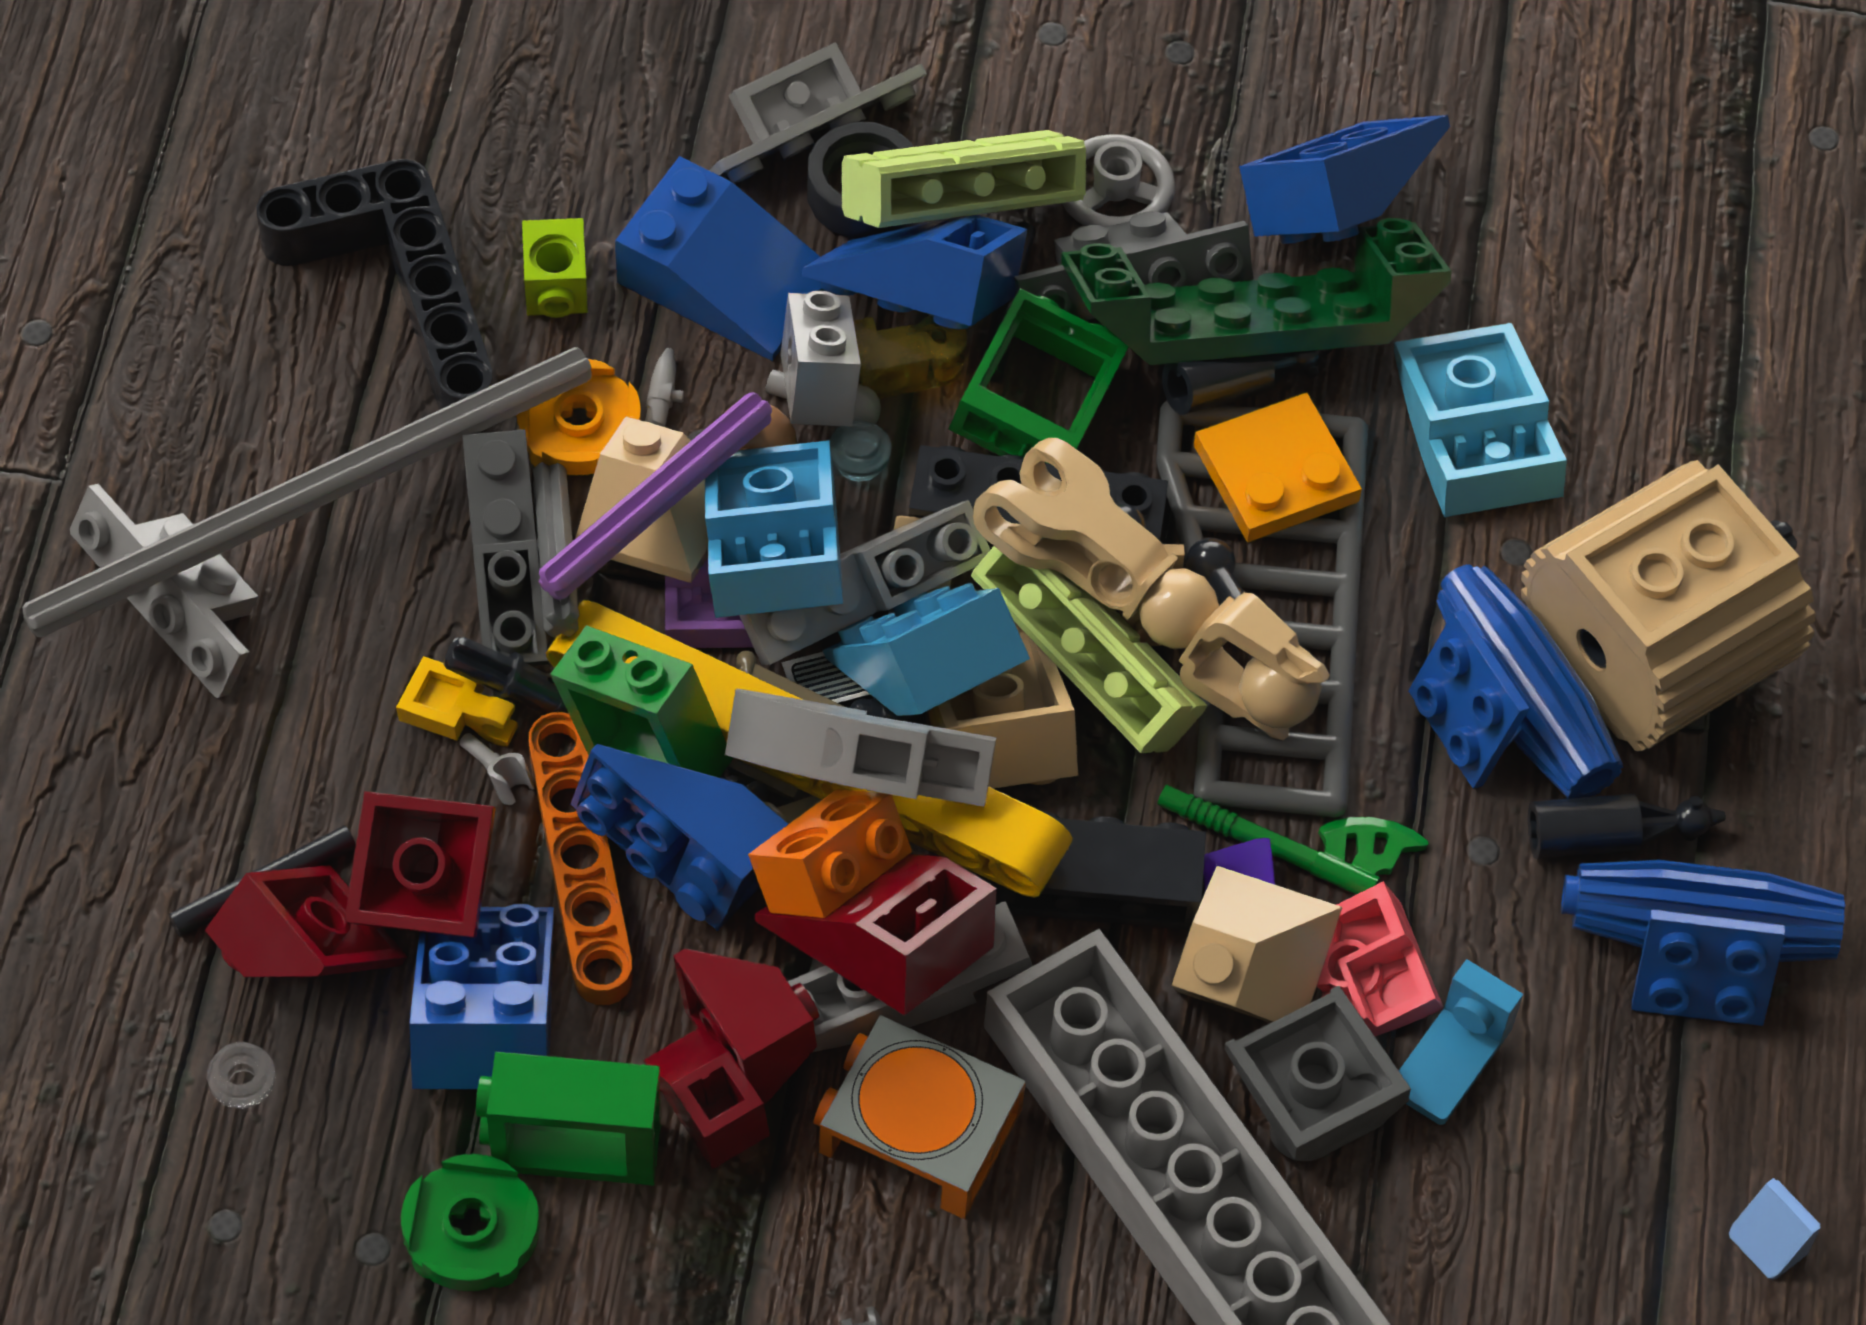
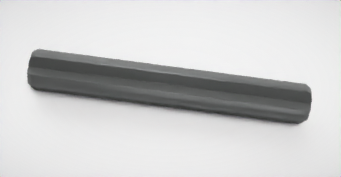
(553, 535)

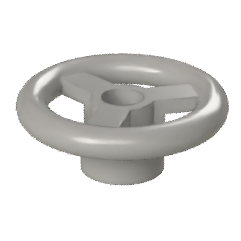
(1118, 177)

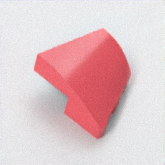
(1379, 963)

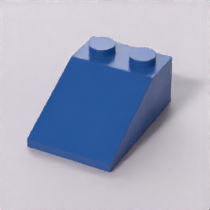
(1337, 178)
(714, 258)

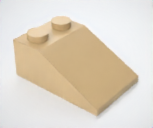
(1028, 716)

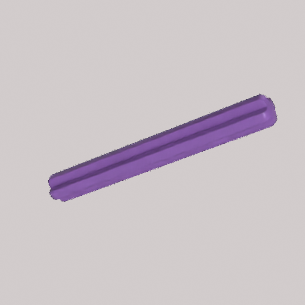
(654, 496)

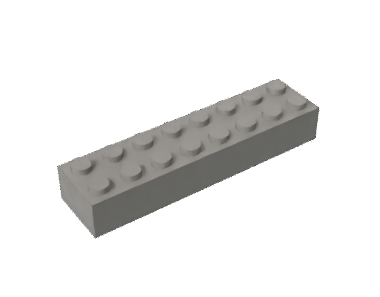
(1168, 1146)

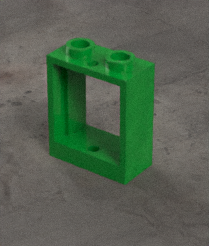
(1043, 324)
(639, 706)
(572, 1117)

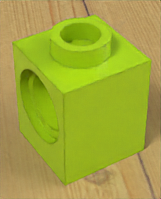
(554, 247)

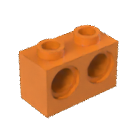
(830, 853)

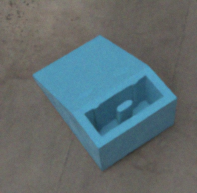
(930, 648)

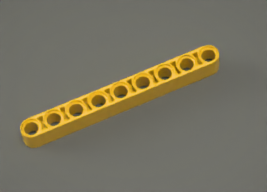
(998, 841)

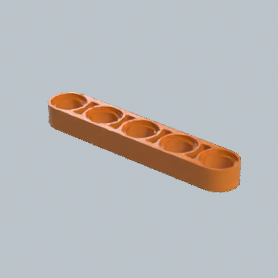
(579, 885)

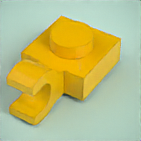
(448, 702)

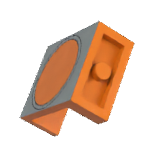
(922, 1109)

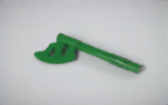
(1324, 865)

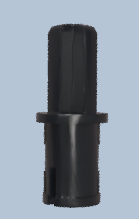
(505, 675)

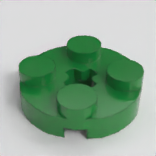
(478, 1260)

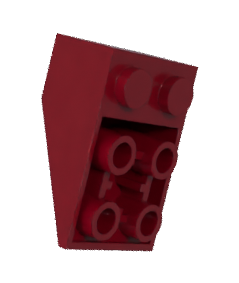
(901, 931)

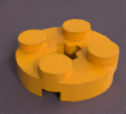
(579, 446)

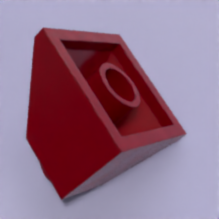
(420, 864)
(296, 927)
(750, 1014)

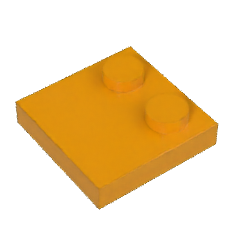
(1277, 467)

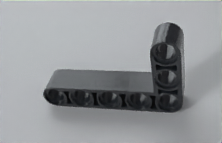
(397, 208)

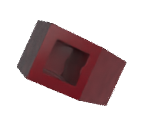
(710, 1096)

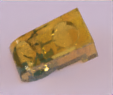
(909, 356)

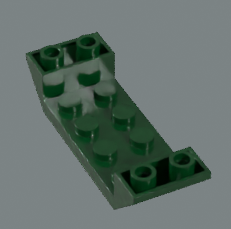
(1277, 313)

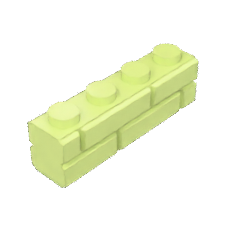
(963, 178)
(1096, 652)

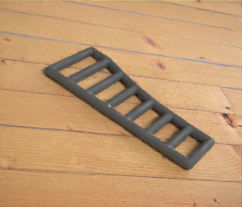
(1338, 638)

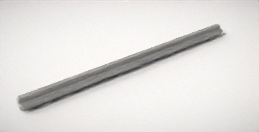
(305, 493)

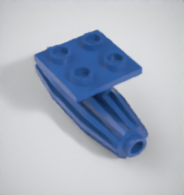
(1507, 681)
(1705, 931)

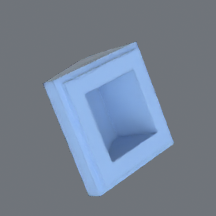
(1774, 1230)

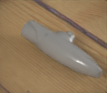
(662, 389)

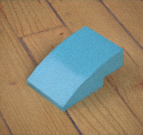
(1480, 419)

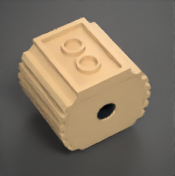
(1672, 601)

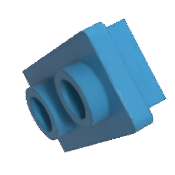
(1460, 1041)

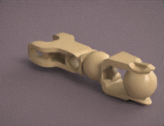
(1121, 564)

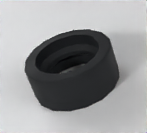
(828, 156)

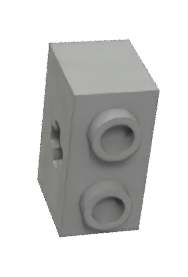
(820, 359)

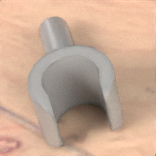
(503, 770)

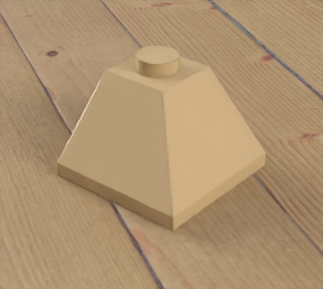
(678, 539)
(1255, 946)

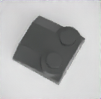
(1319, 1077)

